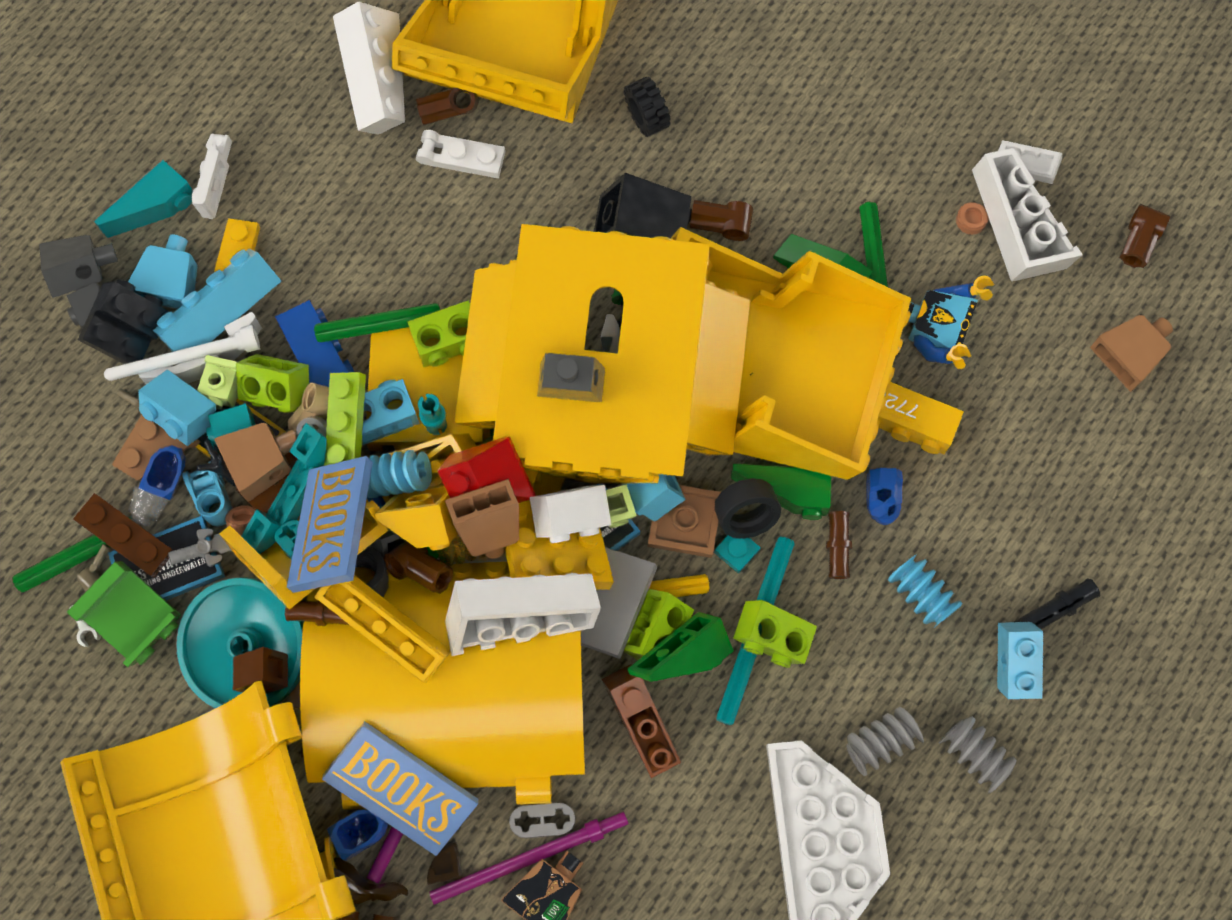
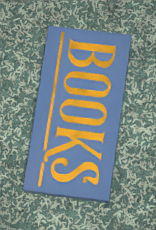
(330, 525)
(400, 788)

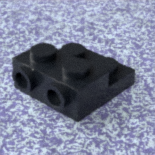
(122, 322)

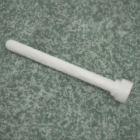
(245, 339)

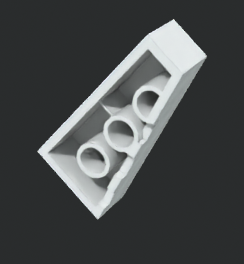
(366, 50)
(1021, 218)
(519, 609)

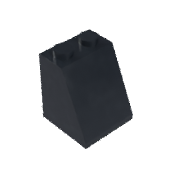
(642, 208)

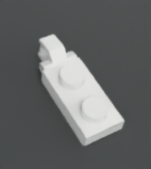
(212, 176)

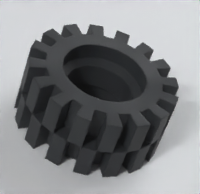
(647, 106)

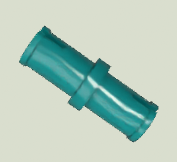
(432, 414)

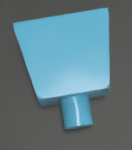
(166, 272)

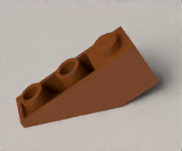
(641, 721)

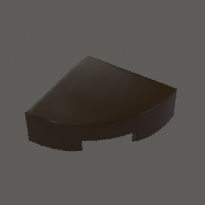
(445, 865)

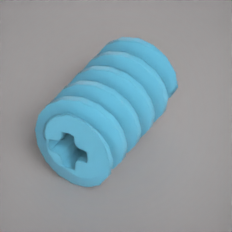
(399, 473)
(924, 591)

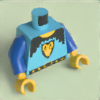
(944, 321)

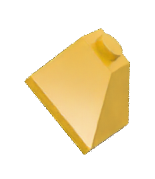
(420, 518)

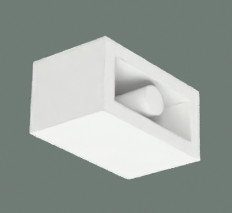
(570, 512)

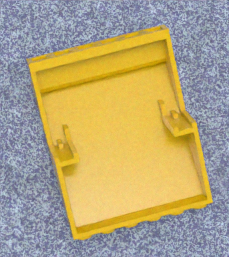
(507, 50)
(817, 358)

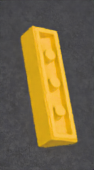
(385, 626)

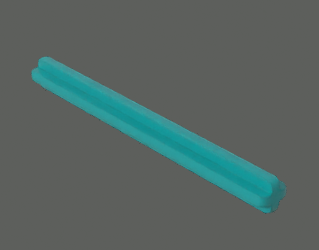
(745, 660)

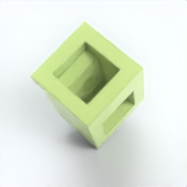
(226, 391)
(620, 506)

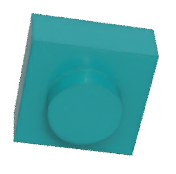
(737, 552)

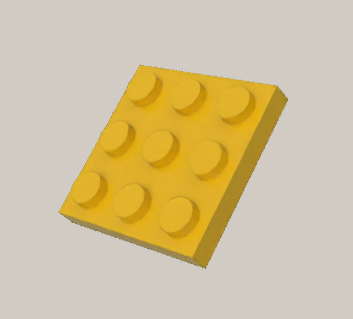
(540, 557)

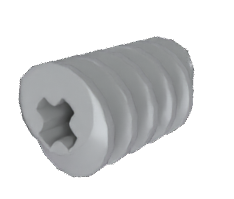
(883, 738)
(979, 752)

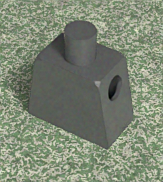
(73, 263)
(571, 377)

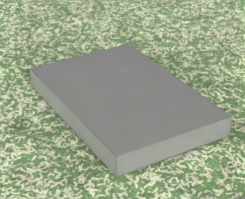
(619, 604)

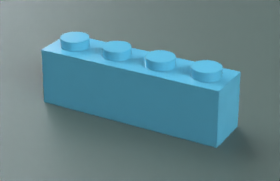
(218, 303)

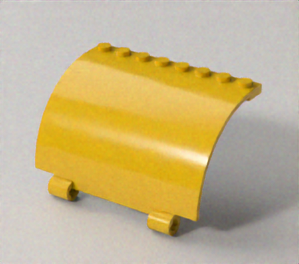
(478, 720)
(203, 822)

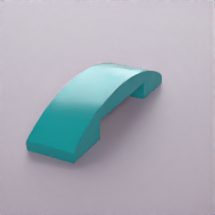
(287, 506)

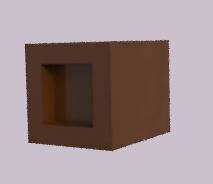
(260, 665)

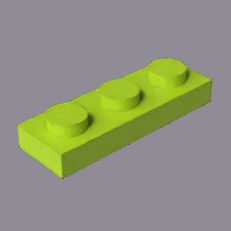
(345, 417)

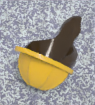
(358, 886)

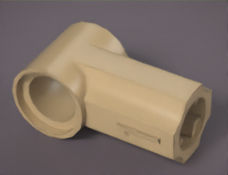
(313, 404)

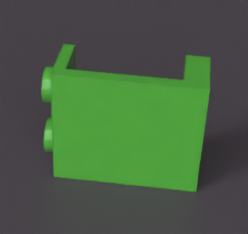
(126, 613)

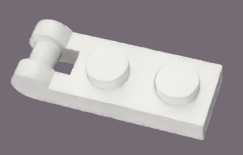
(461, 154)

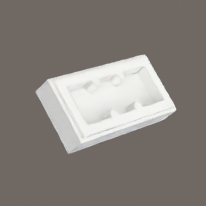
(1040, 162)

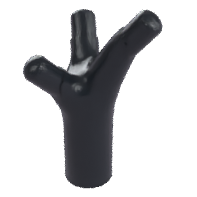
(217, 464)

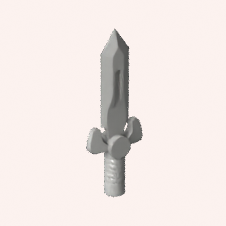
(201, 549)

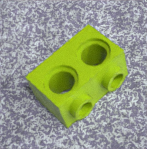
(442, 326)
(272, 382)
(657, 619)
(776, 627)

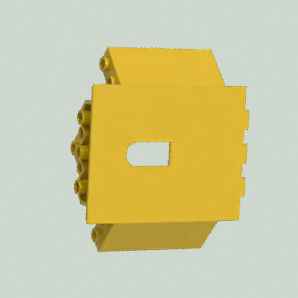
(661, 393)

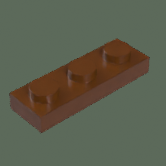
(123, 535)

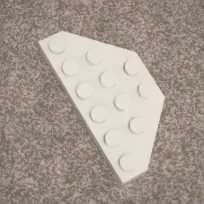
(826, 836)

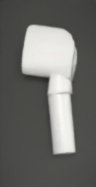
(83, 629)

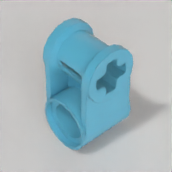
(206, 490)

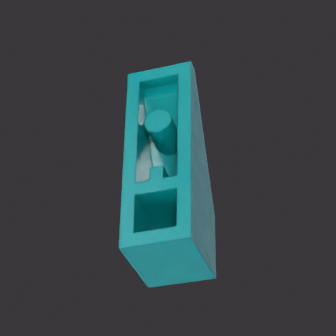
(151, 199)

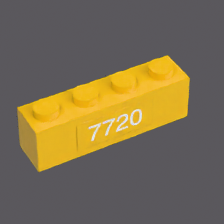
(919, 419)

